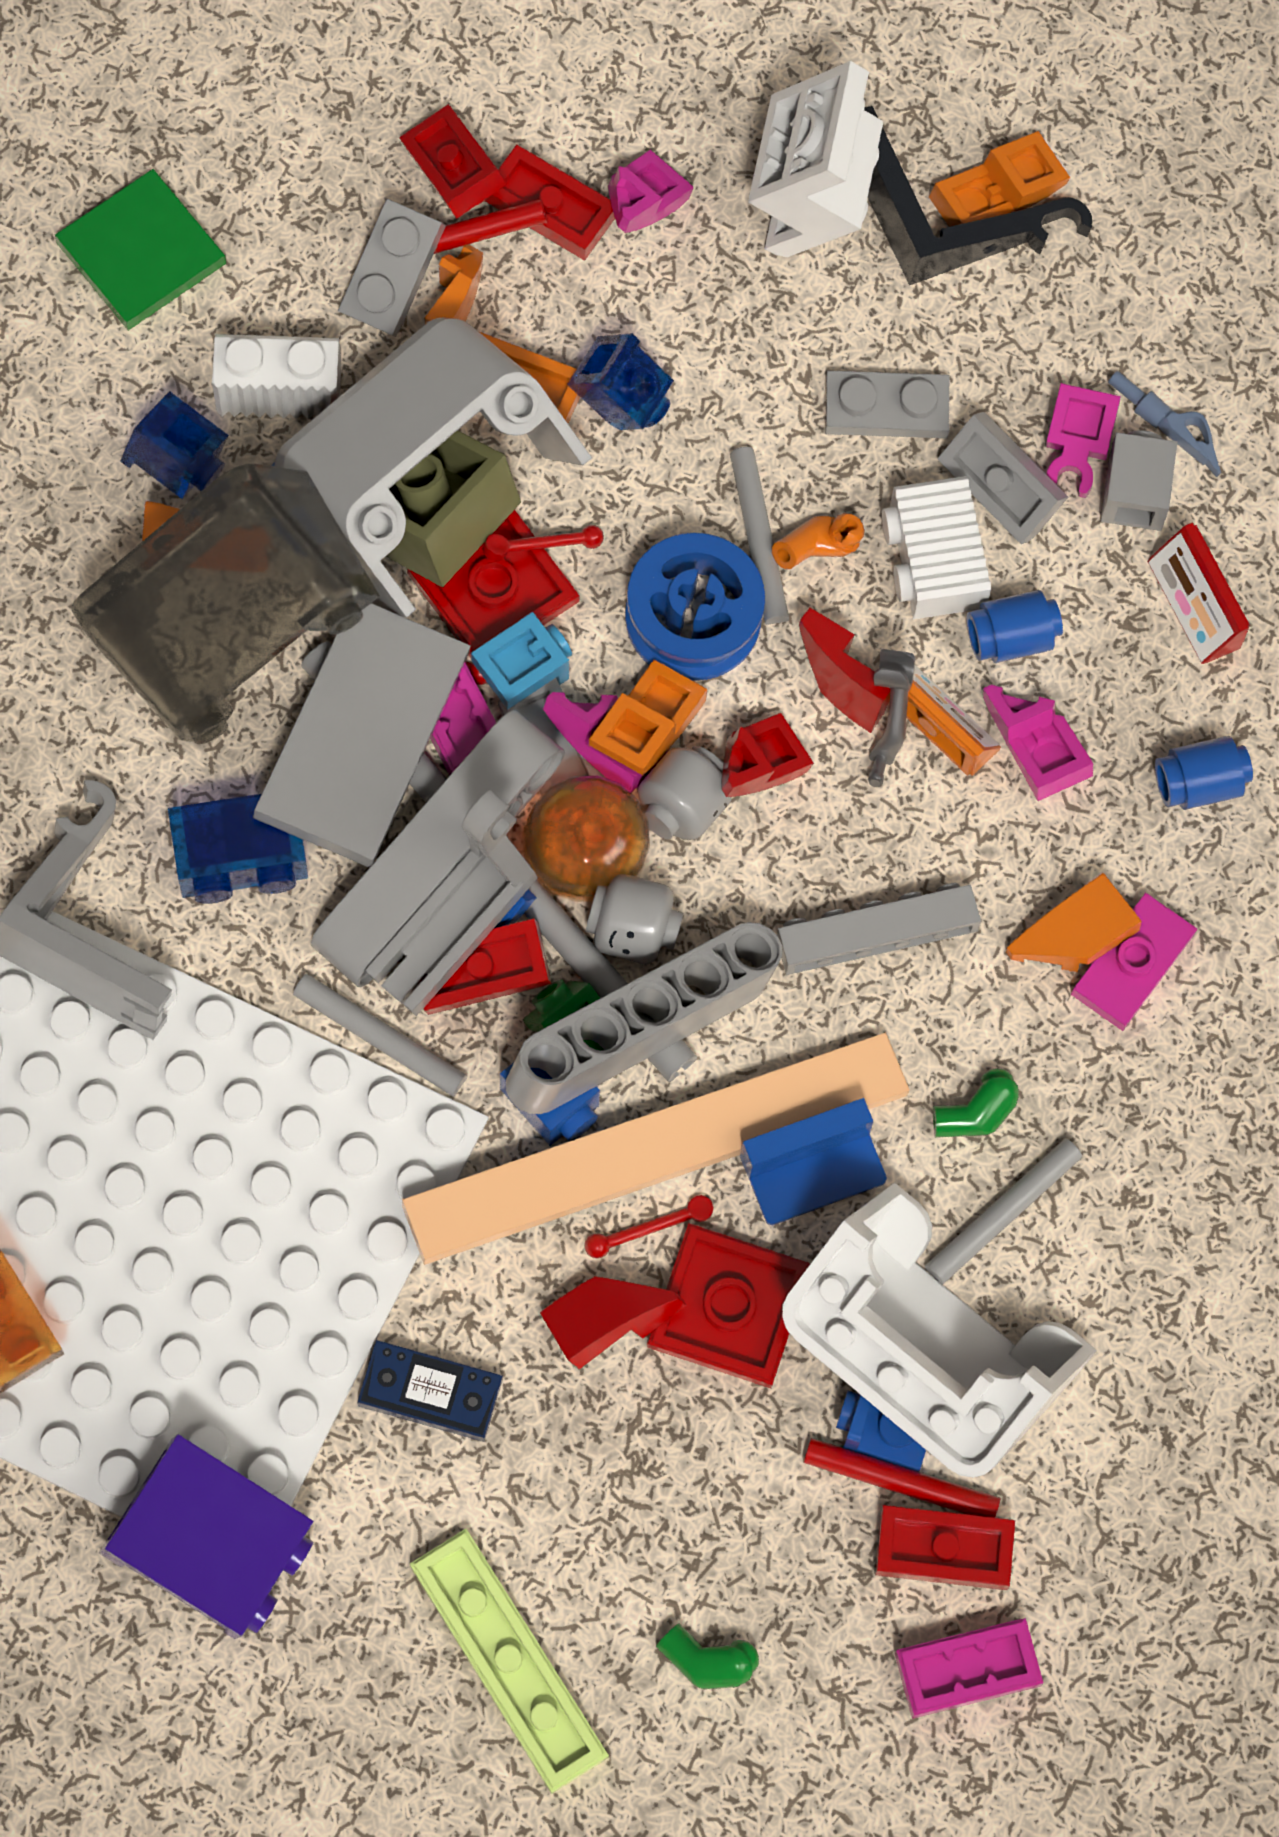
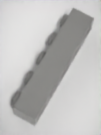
(878, 928)

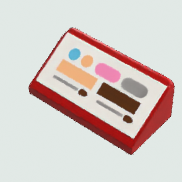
(1199, 595)

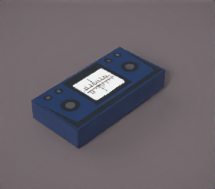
(430, 1391)

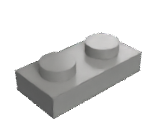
(391, 267)
(887, 404)
(1003, 477)

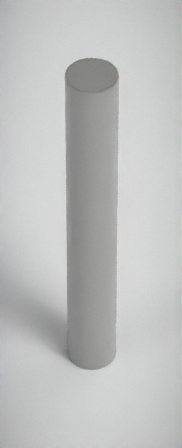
(759, 532)
(379, 1035)
(1003, 1211)

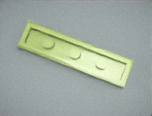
(509, 1661)

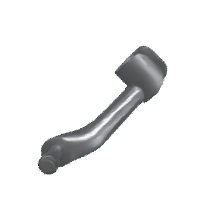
(896, 673)

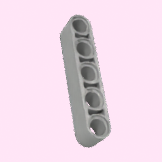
(509, 761)
(625, 1035)

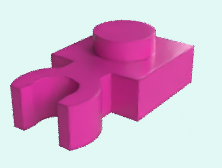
(1081, 429)

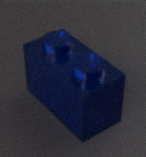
(228, 850)

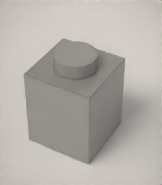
(1139, 480)

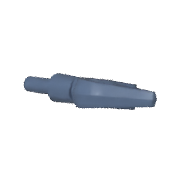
(1172, 424)

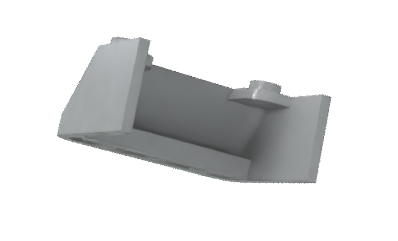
(400, 418)

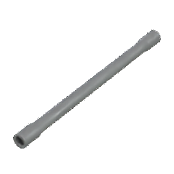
(551, 918)

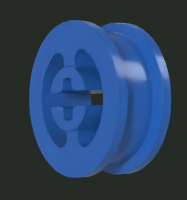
(685, 558)

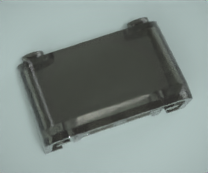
(224, 594)

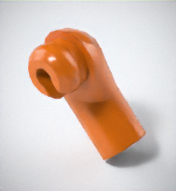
(820, 538)

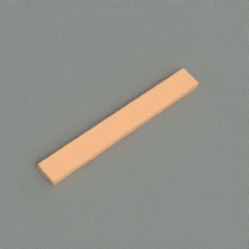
(646, 1149)

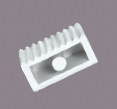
(275, 374)
(938, 547)

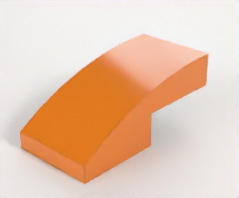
(1006, 182)
(649, 718)

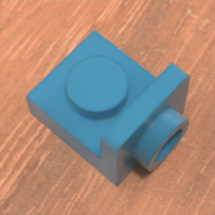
(523, 659)

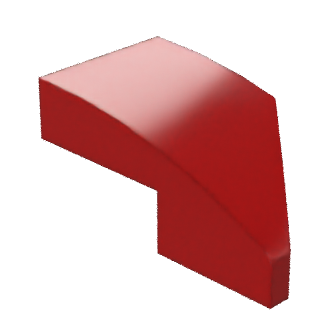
(839, 676)
(762, 757)
(603, 1312)

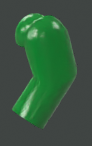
(983, 1112)
(709, 1666)

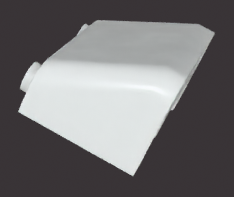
(919, 1346)

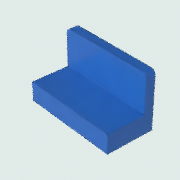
(813, 1162)

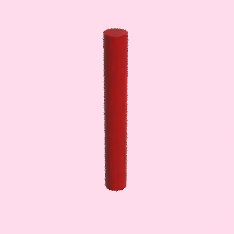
(492, 225)
(901, 1479)

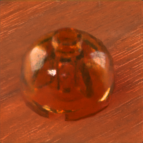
(585, 836)

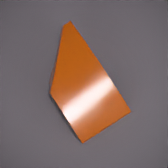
(461, 279)
(1079, 928)

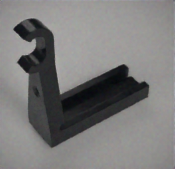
(927, 256)

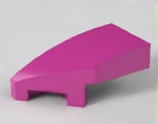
(646, 192)
(577, 724)
(1039, 742)

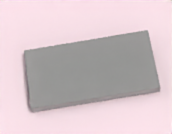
(362, 734)

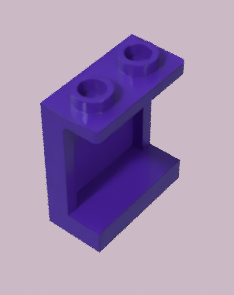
(210, 1537)

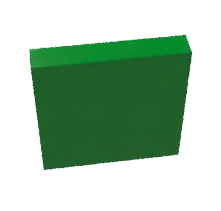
(140, 249)

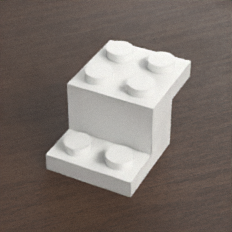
(816, 160)

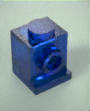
(622, 383)
(176, 446)

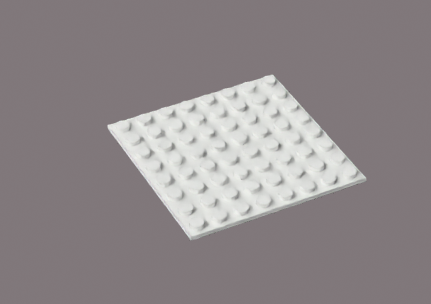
(199, 1226)

